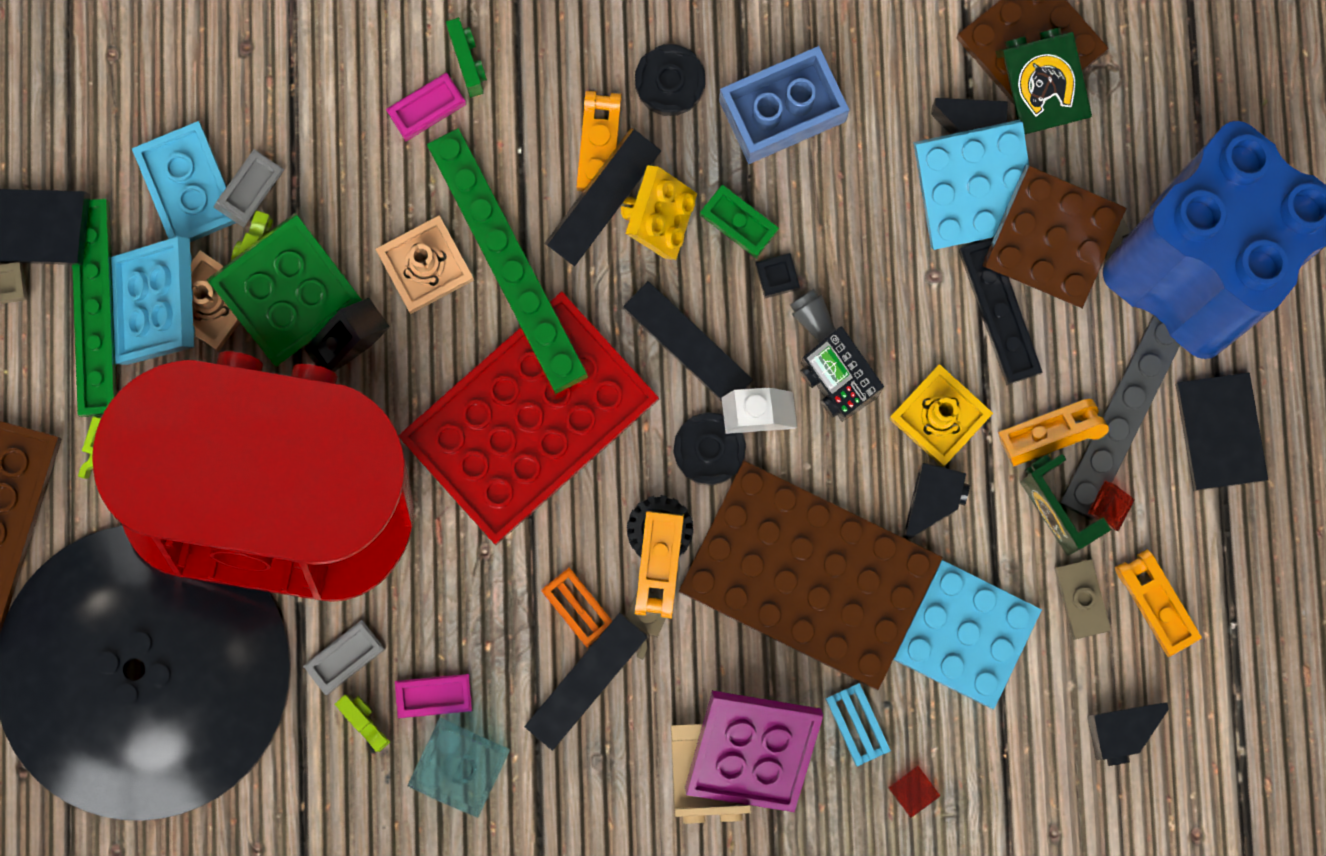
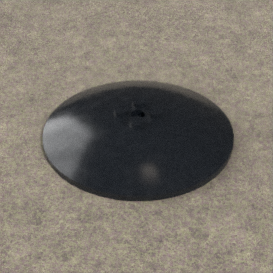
(153, 743)

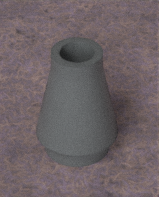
(813, 315)

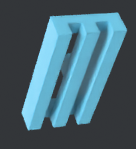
(845, 696)

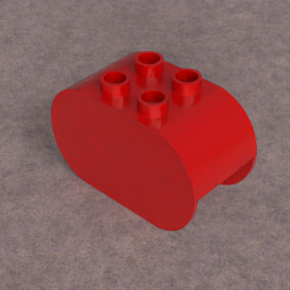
(256, 477)

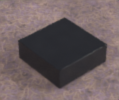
(777, 275)

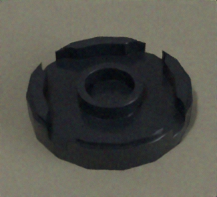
(670, 80)
(706, 451)

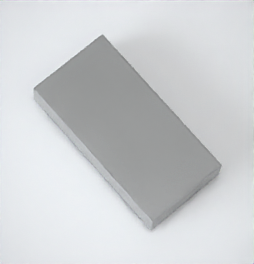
(248, 188)
(344, 657)

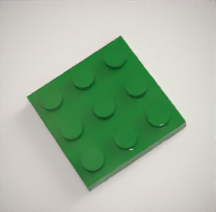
(283, 289)

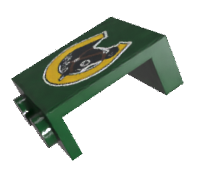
(1046, 80)
(1053, 513)

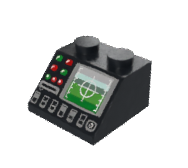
(841, 375)

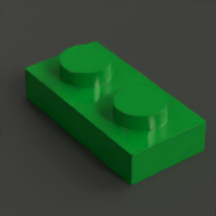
(462, 43)
(739, 221)

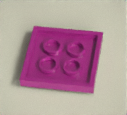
(753, 751)

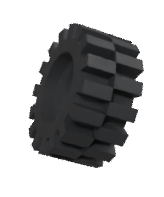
(661, 504)

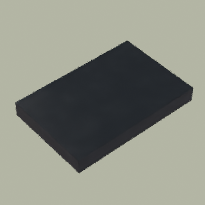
(43, 226)
(1221, 431)

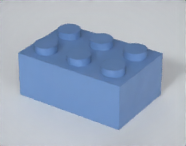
(783, 105)

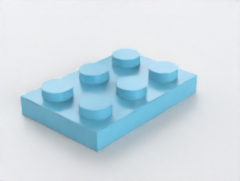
(183, 182)

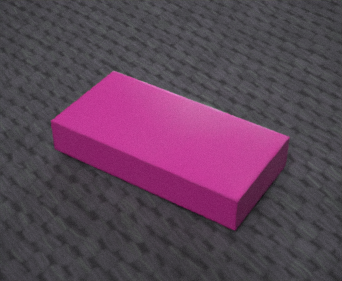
(426, 107)
(433, 696)

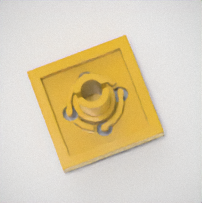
(660, 212)
(943, 392)

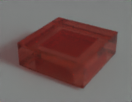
(1112, 505)
(914, 791)

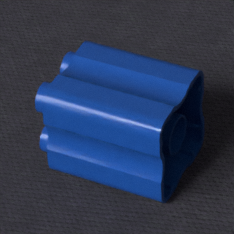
(1222, 241)

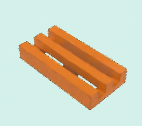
(558, 582)

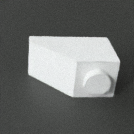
(758, 410)

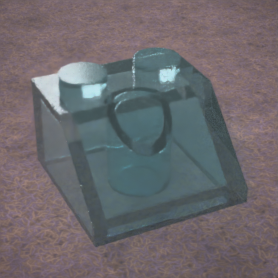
(458, 767)

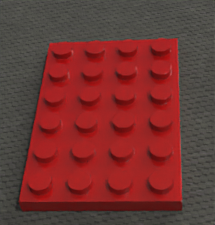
(510, 441)

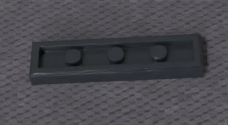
(602, 197)
(1000, 316)
(686, 342)
(586, 681)

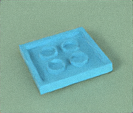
(969, 181)
(152, 301)
(967, 634)

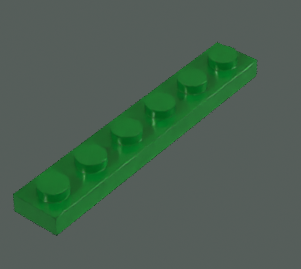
(95, 316)

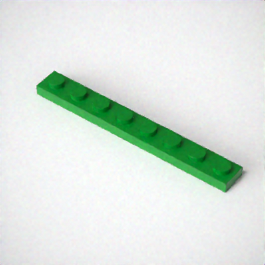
(507, 261)

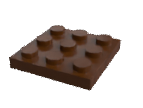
(1025, 18)
(1054, 236)

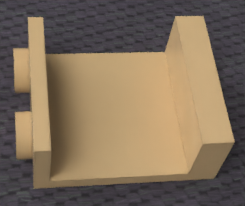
(693, 809)

